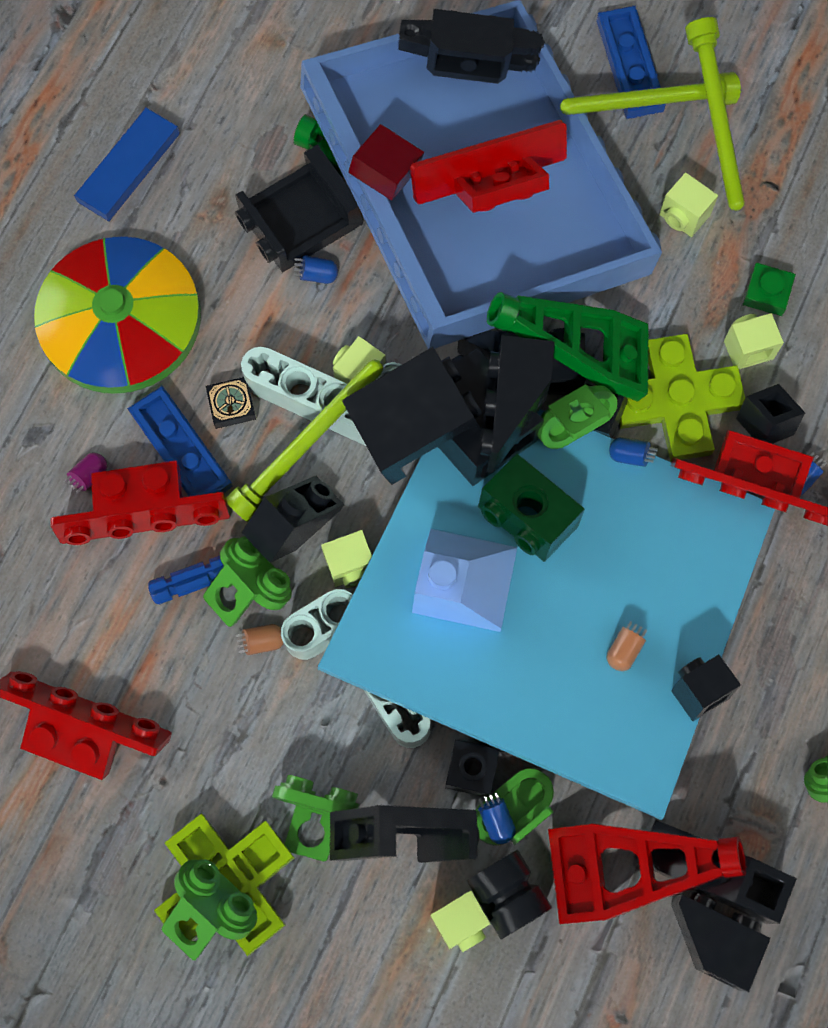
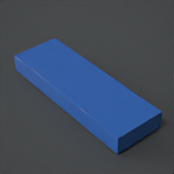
(628, 55)
(127, 164)
(177, 440)

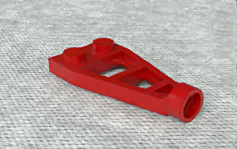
(580, 873)

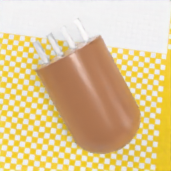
(261, 639)
(625, 648)

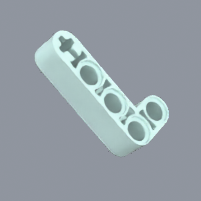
(290, 373)
(316, 617)

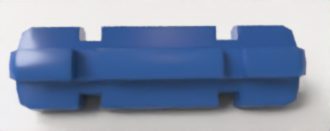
(184, 580)

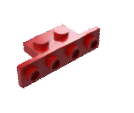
(494, 169)
(760, 469)
(138, 502)
(76, 729)

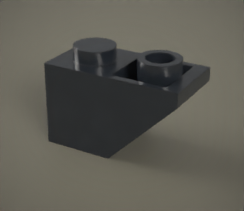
(291, 517)
(719, 944)

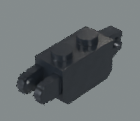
(471, 45)

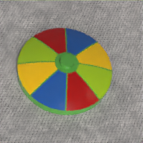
(117, 315)

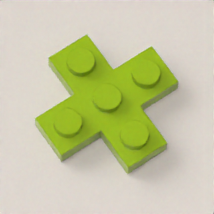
(683, 398)
(244, 865)

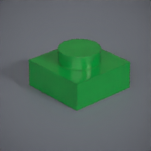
(769, 289)

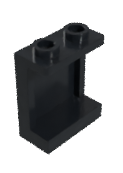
(300, 212)
(411, 412)
(372, 832)

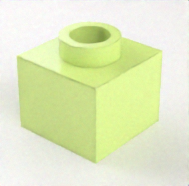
(688, 205)
(753, 340)
(353, 358)
(347, 558)
(461, 922)

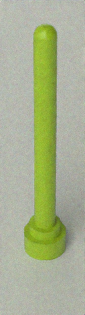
(703, 37)
(729, 81)
(249, 497)

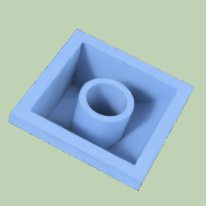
(464, 580)

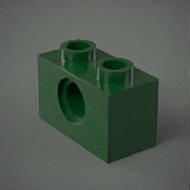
(523, 485)

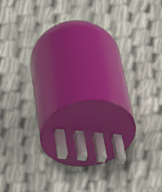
(81, 473)

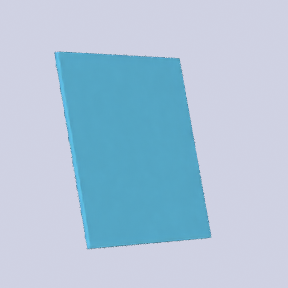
(542, 686)

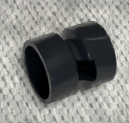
(509, 894)

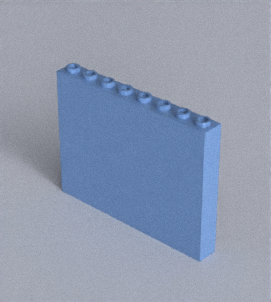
(441, 254)

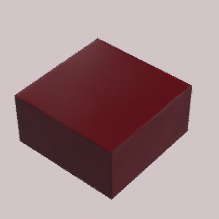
(385, 162)

